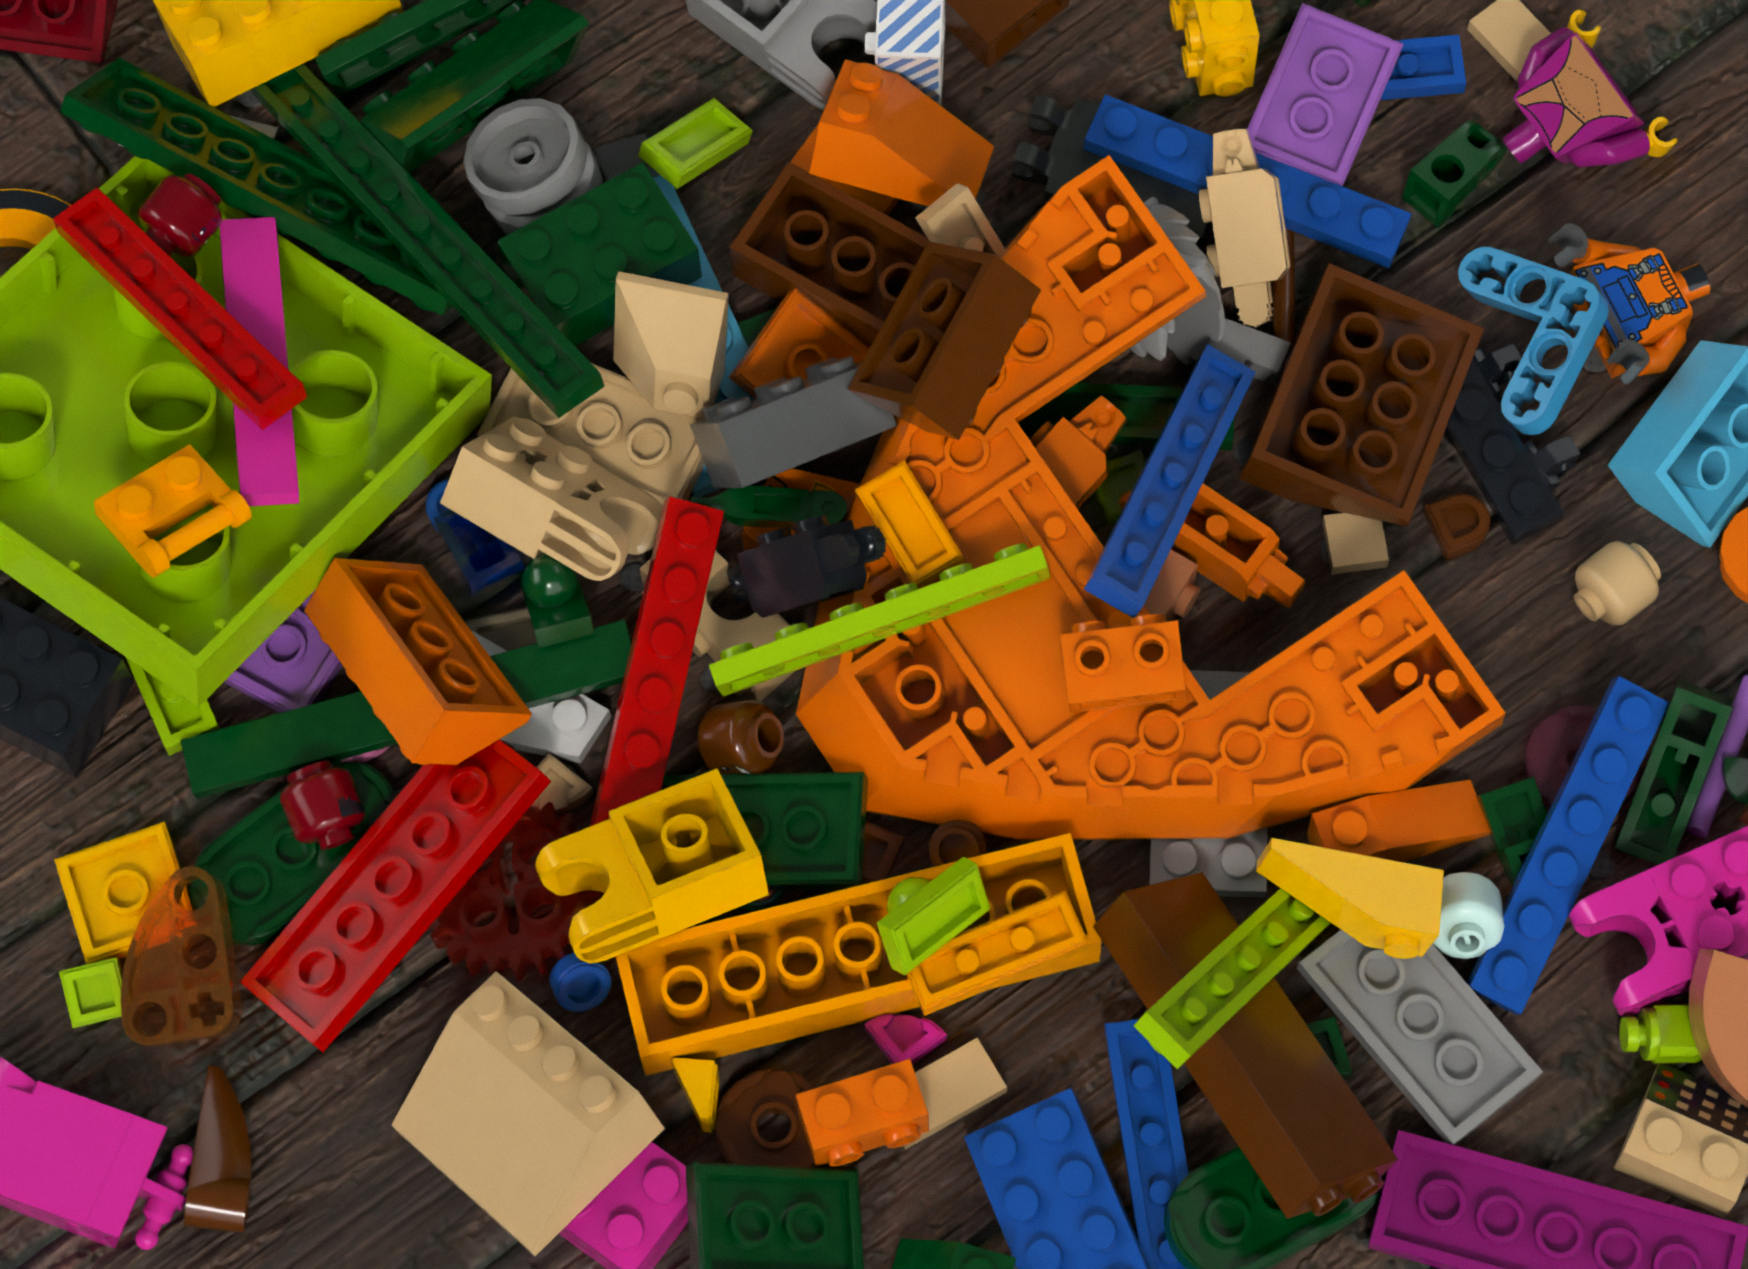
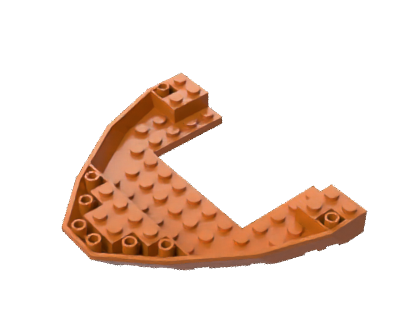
(975, 705)

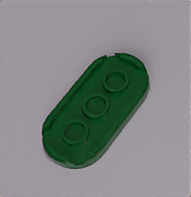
(269, 871)
(1230, 1220)

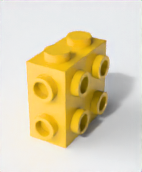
(1219, 42)

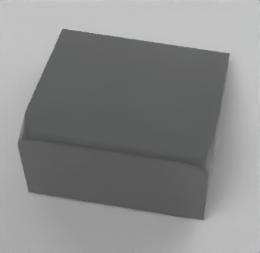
(621, 156)

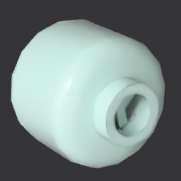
(1469, 916)

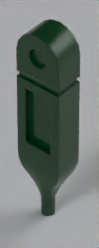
(776, 506)

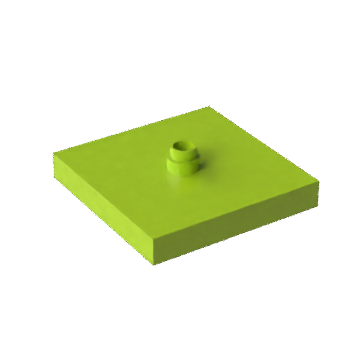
(105, 396)

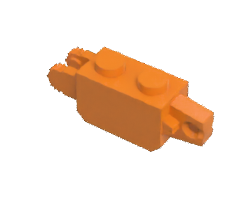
(1078, 448)
(1234, 549)

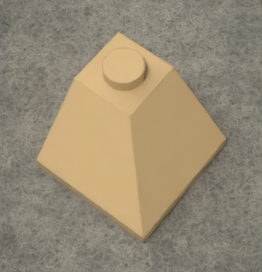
(671, 341)

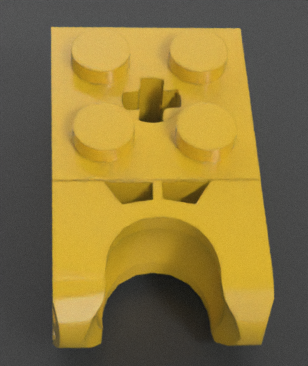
(659, 867)

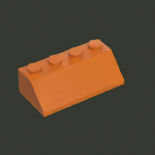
(414, 660)

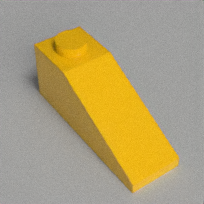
(1367, 897)

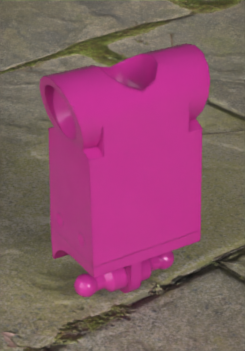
(83, 1162)

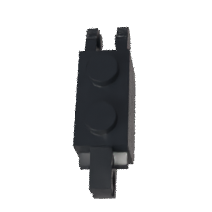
(805, 567)

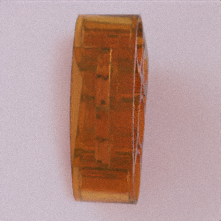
(161, 967)

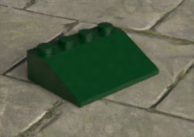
(480, 77)

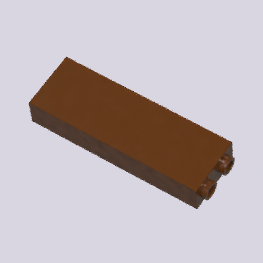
(1262, 1066)

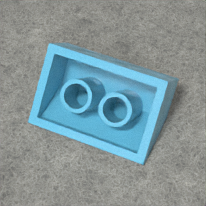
(1692, 445)

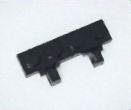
(1507, 472)

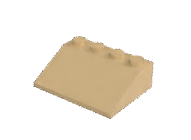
(523, 1114)

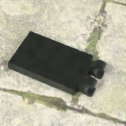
(1069, 159)

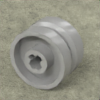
(529, 162)

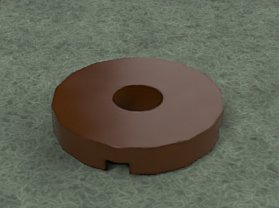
(747, 1104)

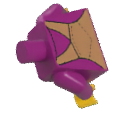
(1578, 105)

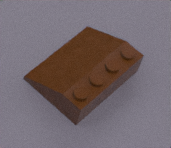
(1361, 400)

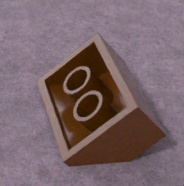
(945, 338)

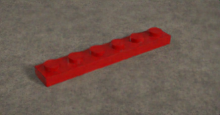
(180, 308)
(659, 655)

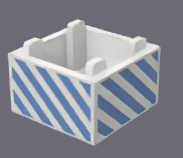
(911, 42)

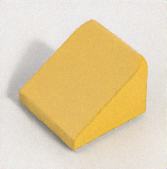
(701, 1087)

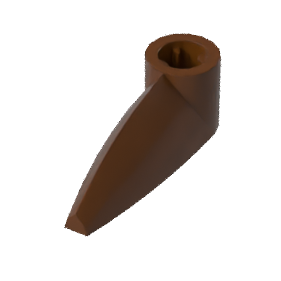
(220, 1162)

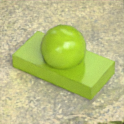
(931, 913)

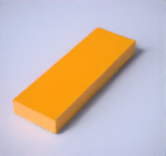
(998, 953)

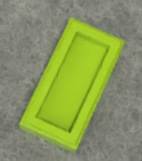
(695, 143)

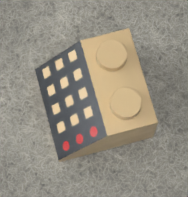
(1688, 1141)

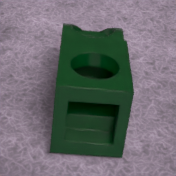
(1452, 171)

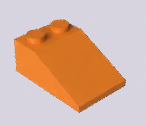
(895, 139)

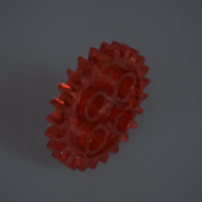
(487, 892)

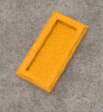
(909, 524)

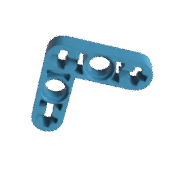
(1551, 313)

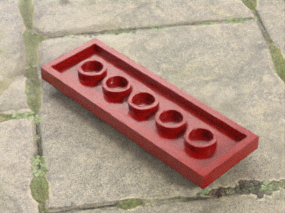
(392, 889)

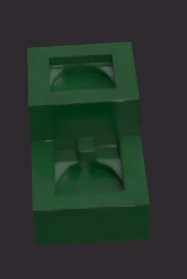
(1514, 821)

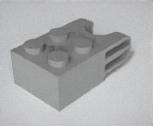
(789, 35)

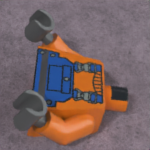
(1643, 297)

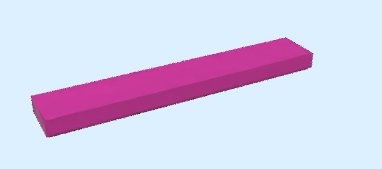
(255, 300)

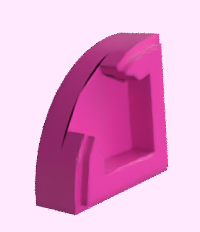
(905, 1036)

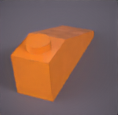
(1402, 822)

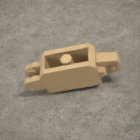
(1246, 225)

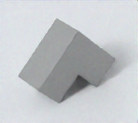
(1255, 350)

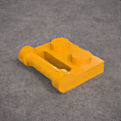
(164, 498)

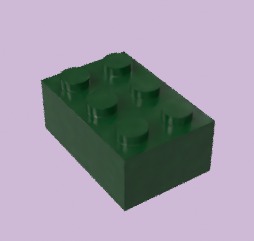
(575, 252)

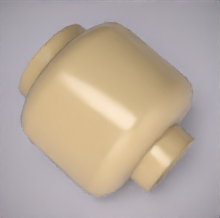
(1617, 583)

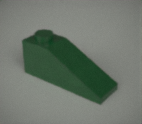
(1674, 772)

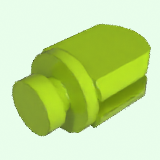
(1660, 1034)

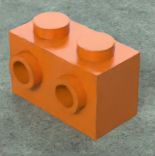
(1123, 664)
(863, 1114)

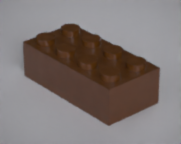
(828, 249)

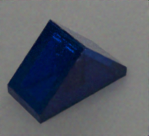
(477, 554)

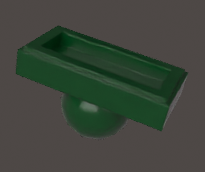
(554, 601)

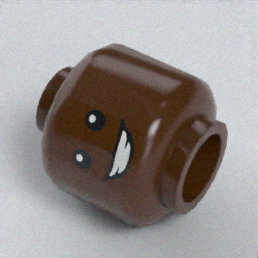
(740, 737)

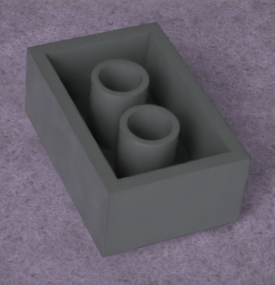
(786, 424)

